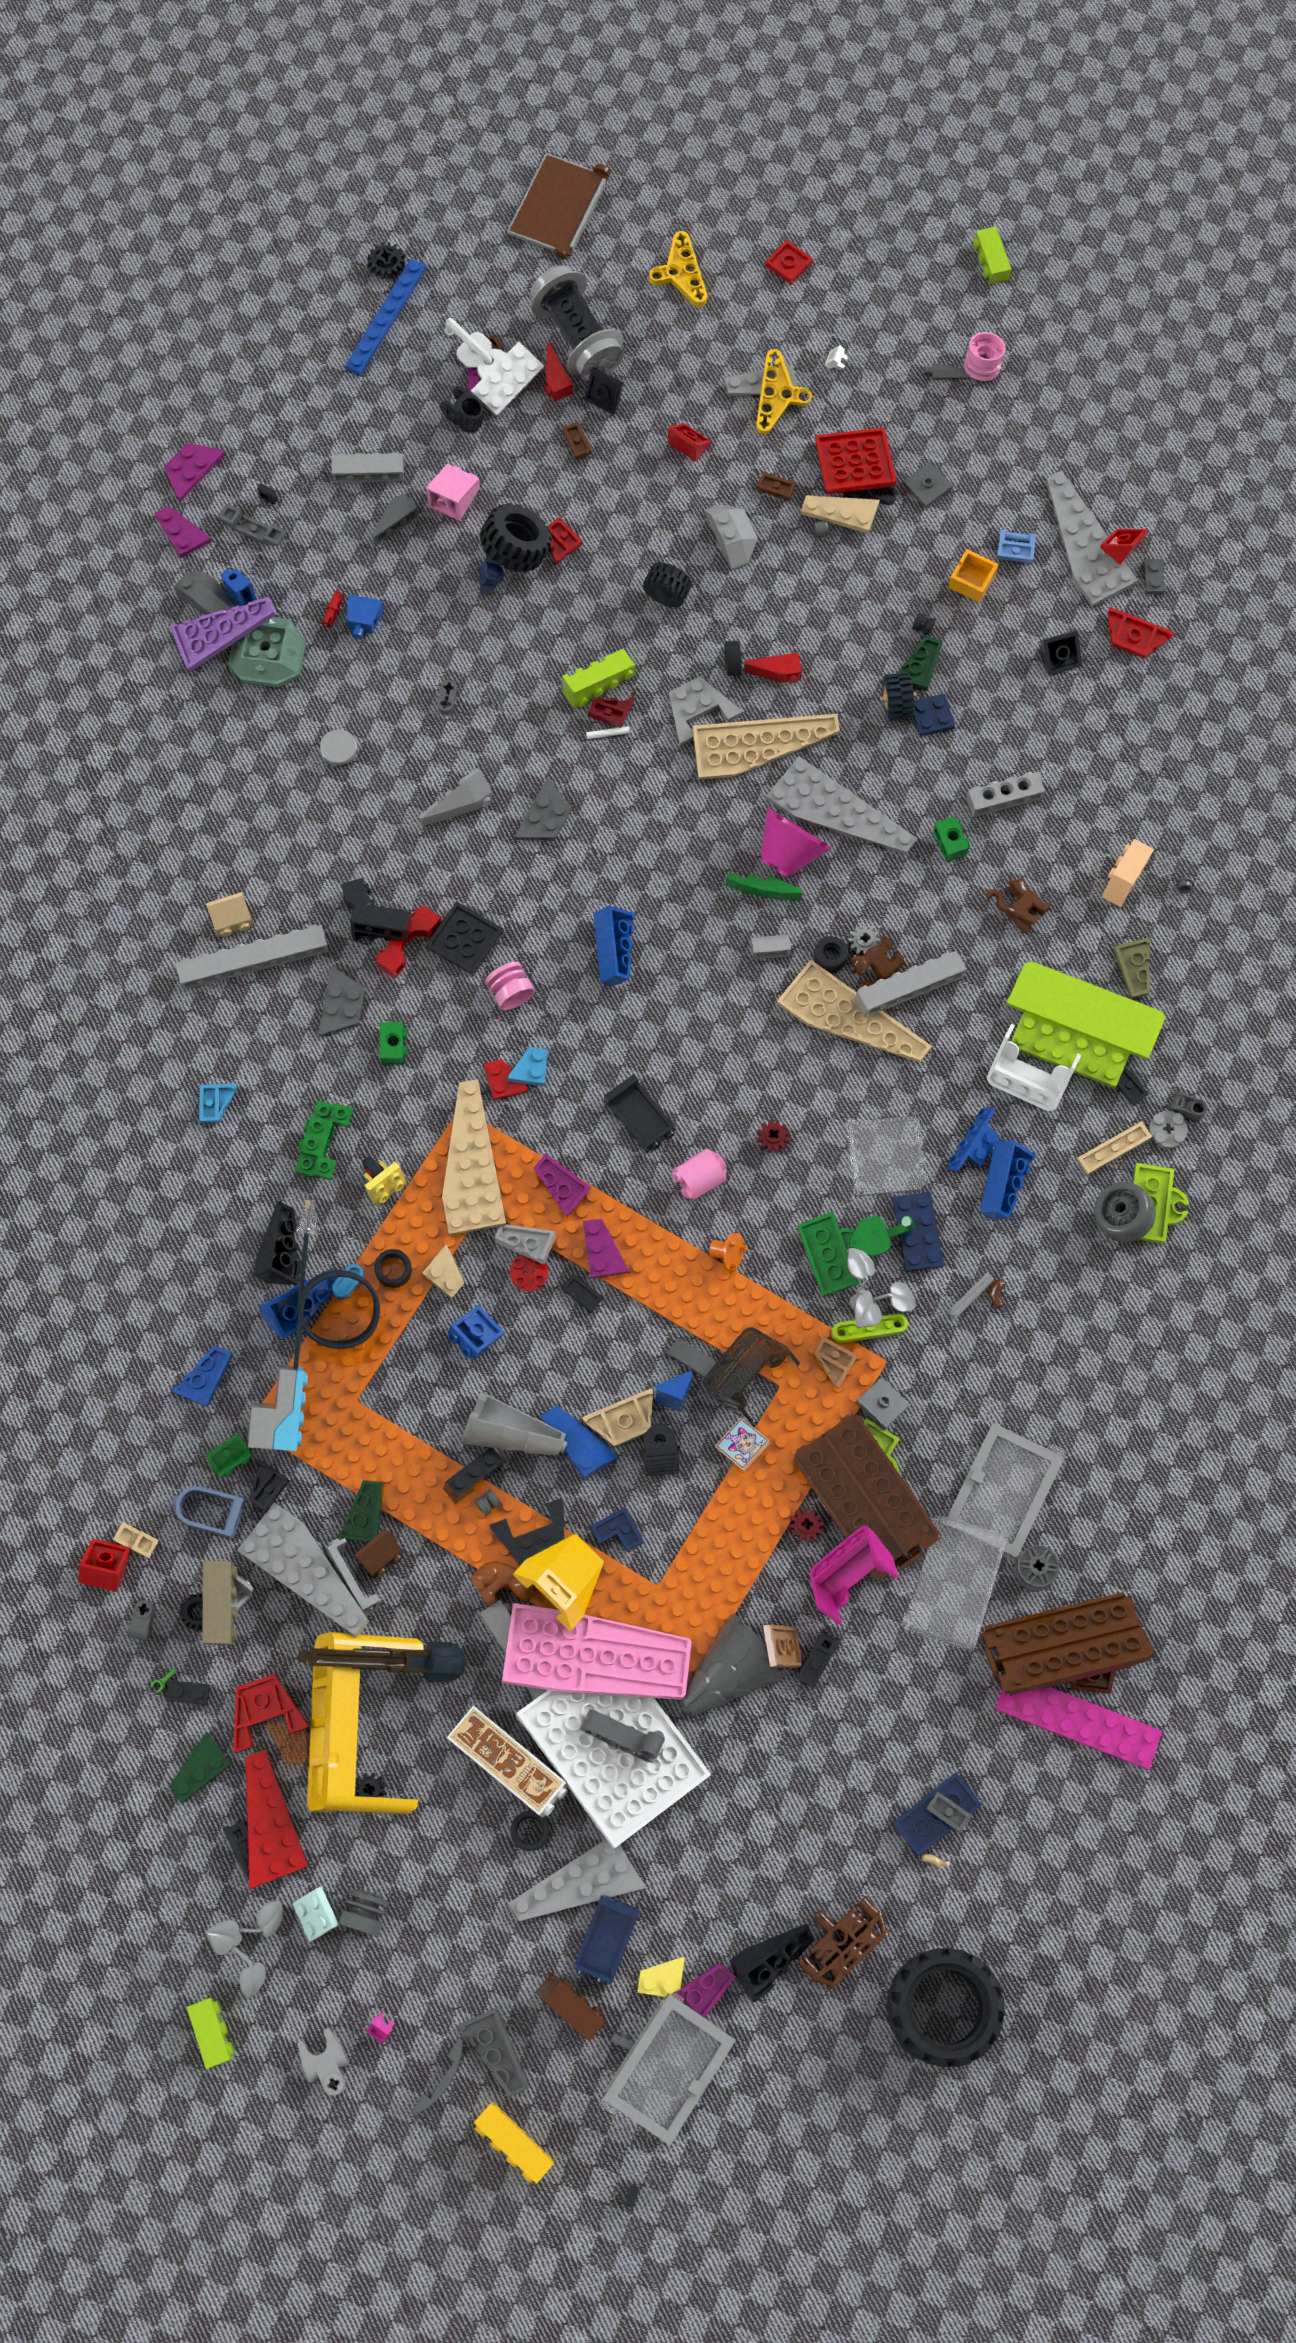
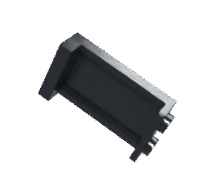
(639, 1114)

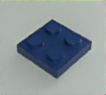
(933, 715)

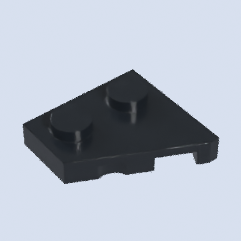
(266, 1486)

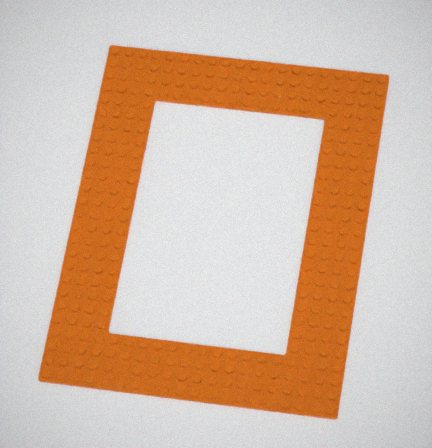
(666, 1276)

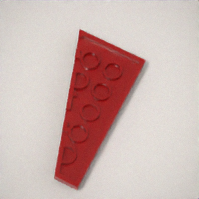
(270, 1832)

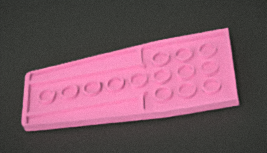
(593, 1656)

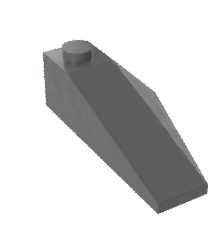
(203, 593)

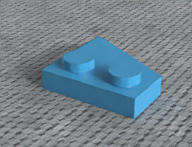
(530, 1068)

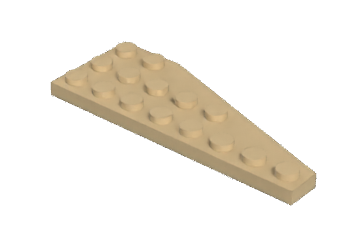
(739, 747)
(830, 1006)
(471, 1182)

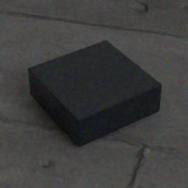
(267, 493)
(631, 2196)

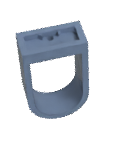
(233, 1517)

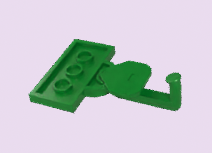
(828, 1247)

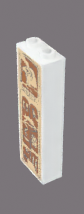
(508, 1762)

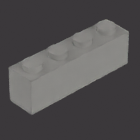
(367, 467)

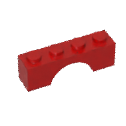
(423, 925)

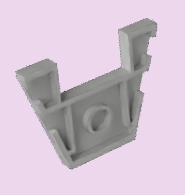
(694, 701)

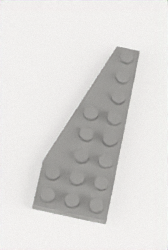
(1081, 534)
(293, 1557)

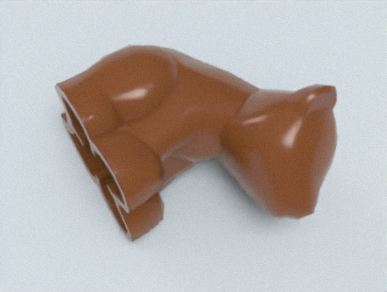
(497, 1575)

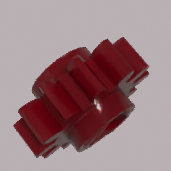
(773, 1129)
(801, 1530)

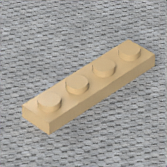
(1114, 1148)

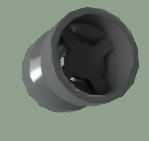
(484, 1505)

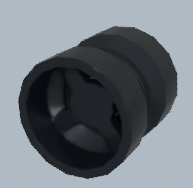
(925, 627)

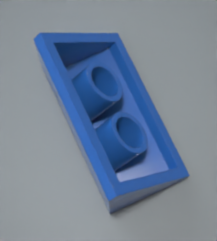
(674, 1391)

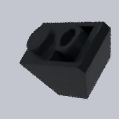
(356, 892)

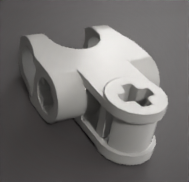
(326, 2065)

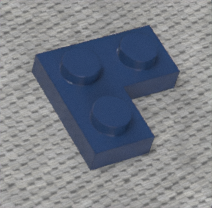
(618, 1525)

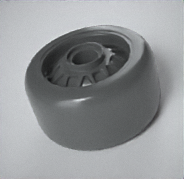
(1133, 1221)

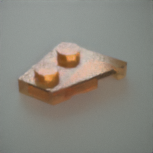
(292, 1746)

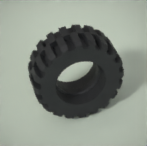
(515, 537)

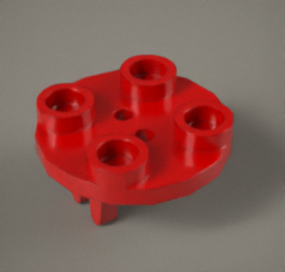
(529, 1281)

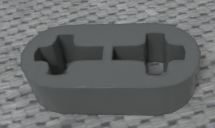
(443, 697)

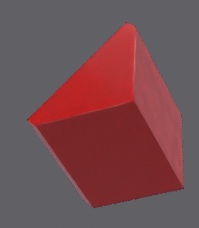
(688, 441)
(1123, 543)

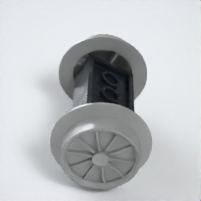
(560, 296)

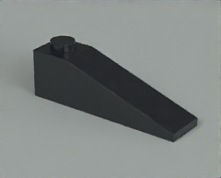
(277, 1254)
(763, 1962)

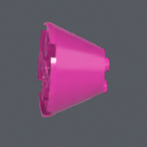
(788, 845)

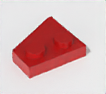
(563, 540)
(497, 1076)

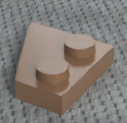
(834, 1360)

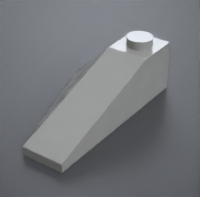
(467, 797)

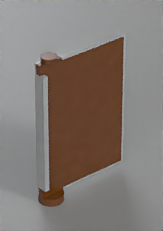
(558, 204)

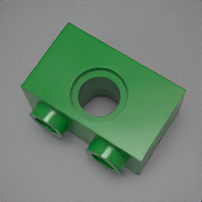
(951, 849)
(392, 1032)

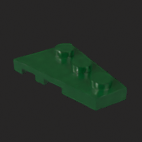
(923, 662)
(365, 1514)
(200, 1768)

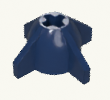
(490, 575)

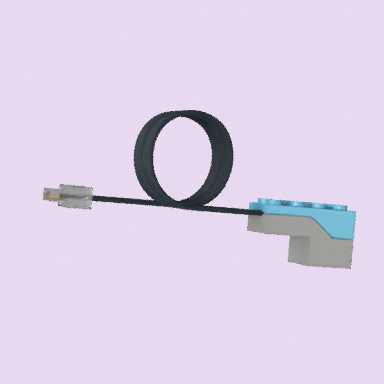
(278, 1423)

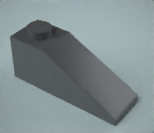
(396, 516)

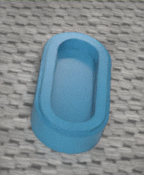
(343, 1286)

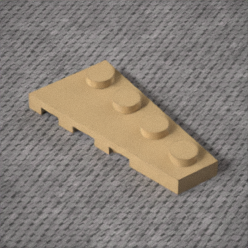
(846, 512)

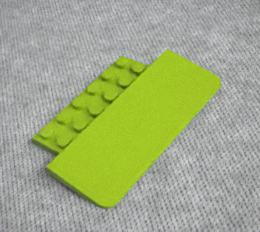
(1076, 1018)

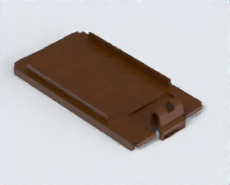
(865, 1489)
(1067, 1644)

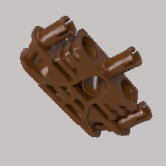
(853, 1953)

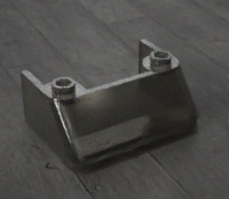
(740, 1366)

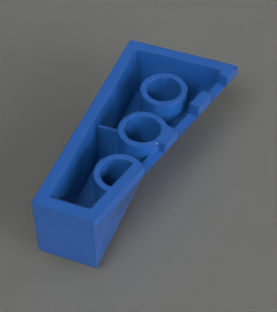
(613, 944)
(1005, 1177)

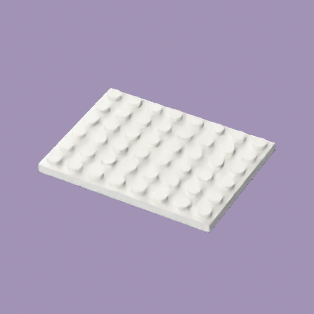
(609, 1783)

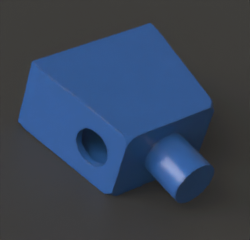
(235, 583)
(363, 615)

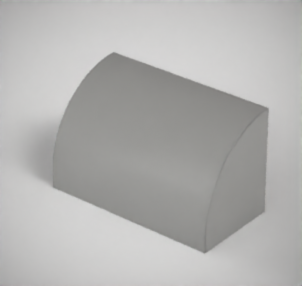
(770, 946)

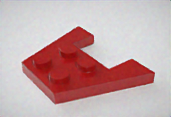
(262, 1702)

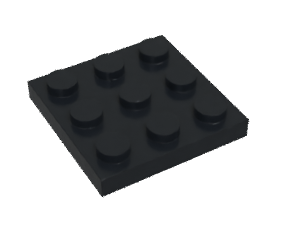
(464, 938)

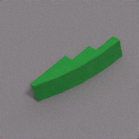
(772, 888)

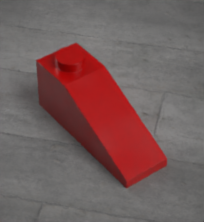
(557, 381)
(777, 668)

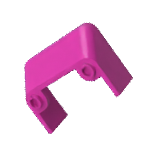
(845, 1567)

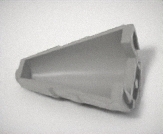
(507, 1428)

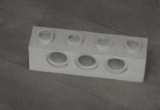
(999, 801)

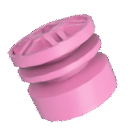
(984, 356)
(510, 986)

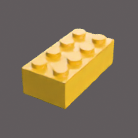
(514, 2142)

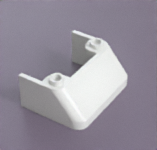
(1026, 1080)

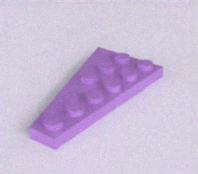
(216, 631)

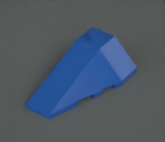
(282, 1311)

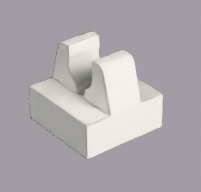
(835, 357)

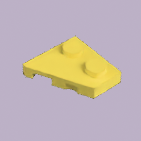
(662, 1978)

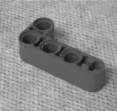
(623, 1736)

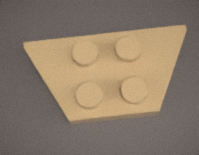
(624, 1419)

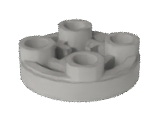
(338, 747)

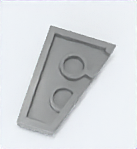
(526, 1241)

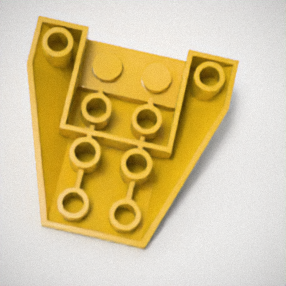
(565, 1576)

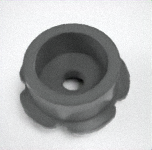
(1184, 885)

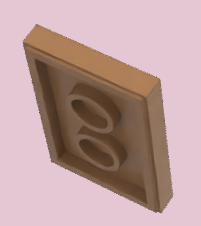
(782, 1646)

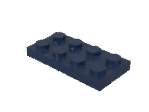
(922, 1245)
(923, 1828)

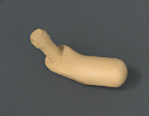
(935, 1860)

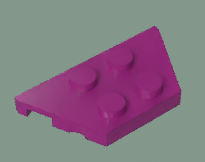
(190, 467)

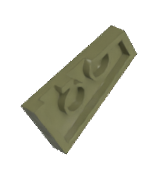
(1134, 966)

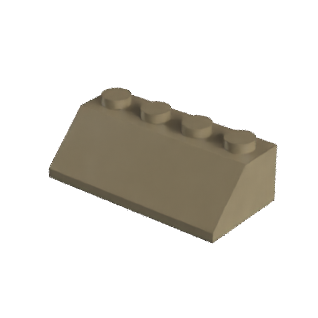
(219, 1602)

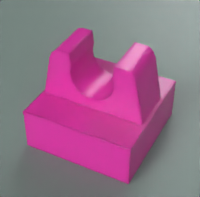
(379, 2029)

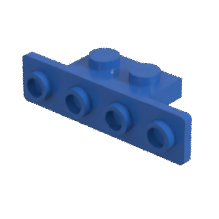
(976, 1143)

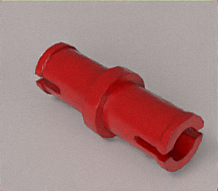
(333, 609)

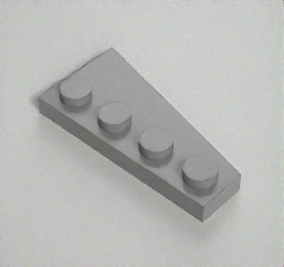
(751, 383)

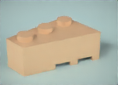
(1127, 872)

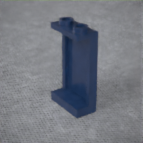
(606, 1939)

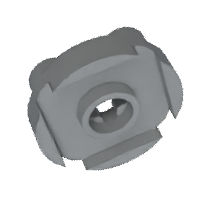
(1176, 1122)

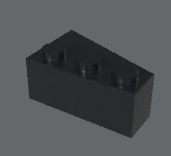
(379, 922)

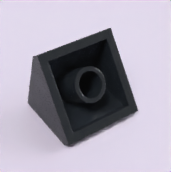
(1061, 652)

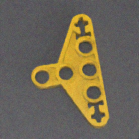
(683, 278)
(777, 401)

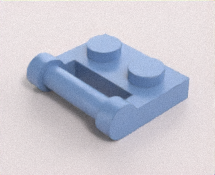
(1016, 550)

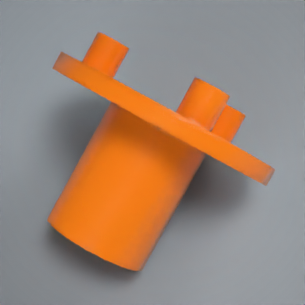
(729, 1251)

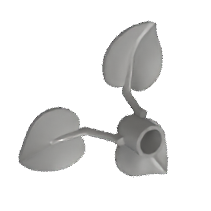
(867, 1312)
(227, 1936)

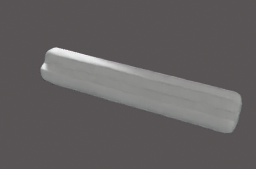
(971, 1295)

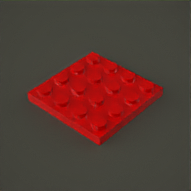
(855, 460)

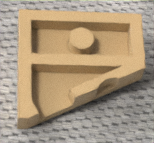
(444, 1273)

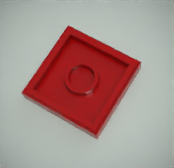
(789, 262)

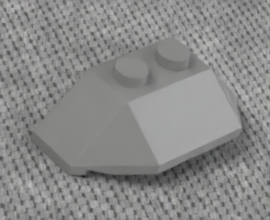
(732, 533)

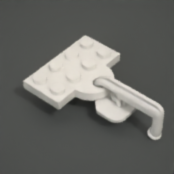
(504, 376)

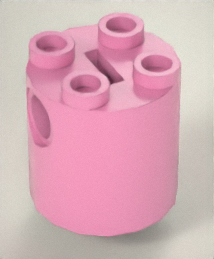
(700, 1174)

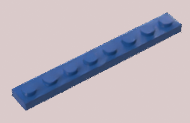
(385, 317)

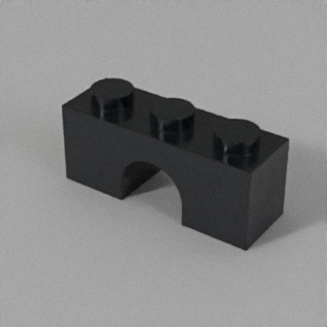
(467, 1478)

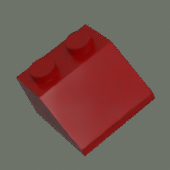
(103, 1565)

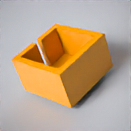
(973, 575)

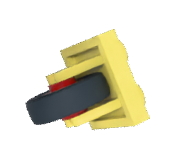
(382, 1179)

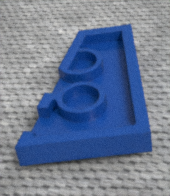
(205, 1377)

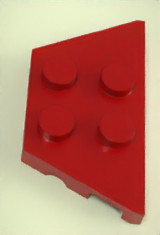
(1135, 634)

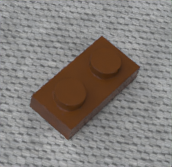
(576, 440)
(776, 486)

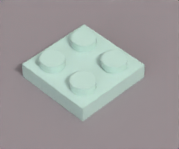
(315, 1914)

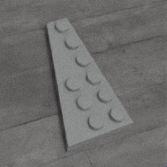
(580, 1882)

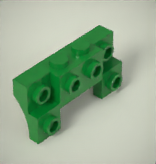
(318, 1138)

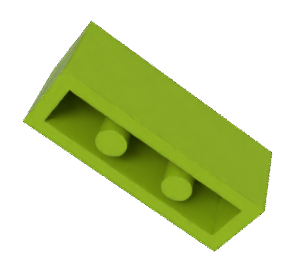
(992, 255)
(210, 2032)

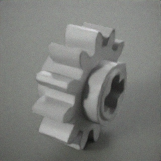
(858, 936)

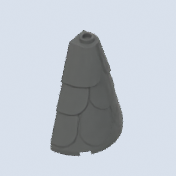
(730, 1669)

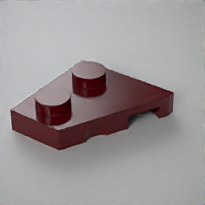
(611, 710)

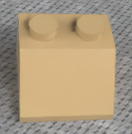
(229, 915)

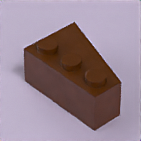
(571, 2006)

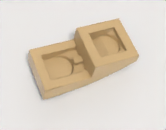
(135, 1539)

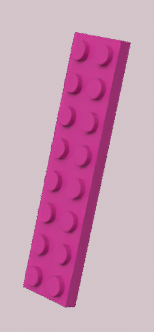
(1084, 1724)

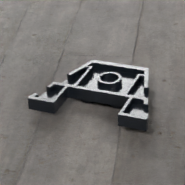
(533, 1542)

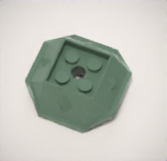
(270, 667)

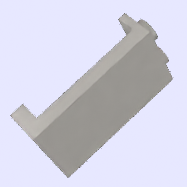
(333, 1553)

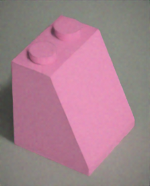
(452, 491)

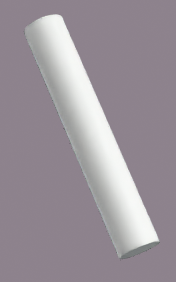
(607, 732)

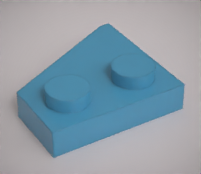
(215, 1101)

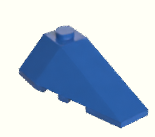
(583, 1447)

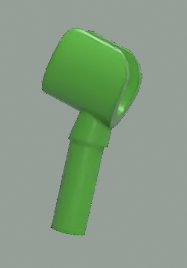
(162, 1682)

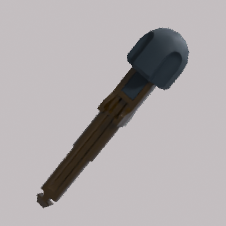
(438, 1662)

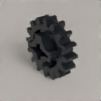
(378, 264)

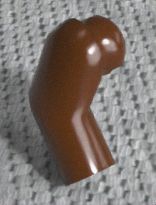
(994, 1293)

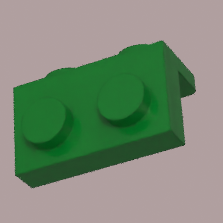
(228, 1455)

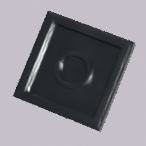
(603, 391)

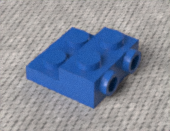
(475, 1332)

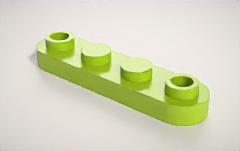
(882, 1329)

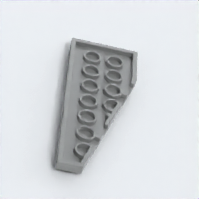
(818, 799)

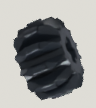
(373, 1783)

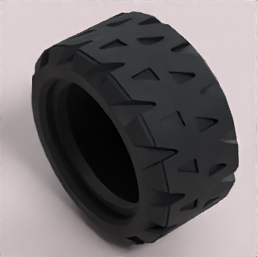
(990, 2007)

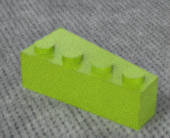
(597, 678)

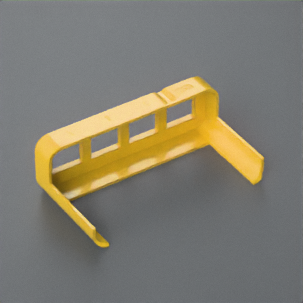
(335, 1731)

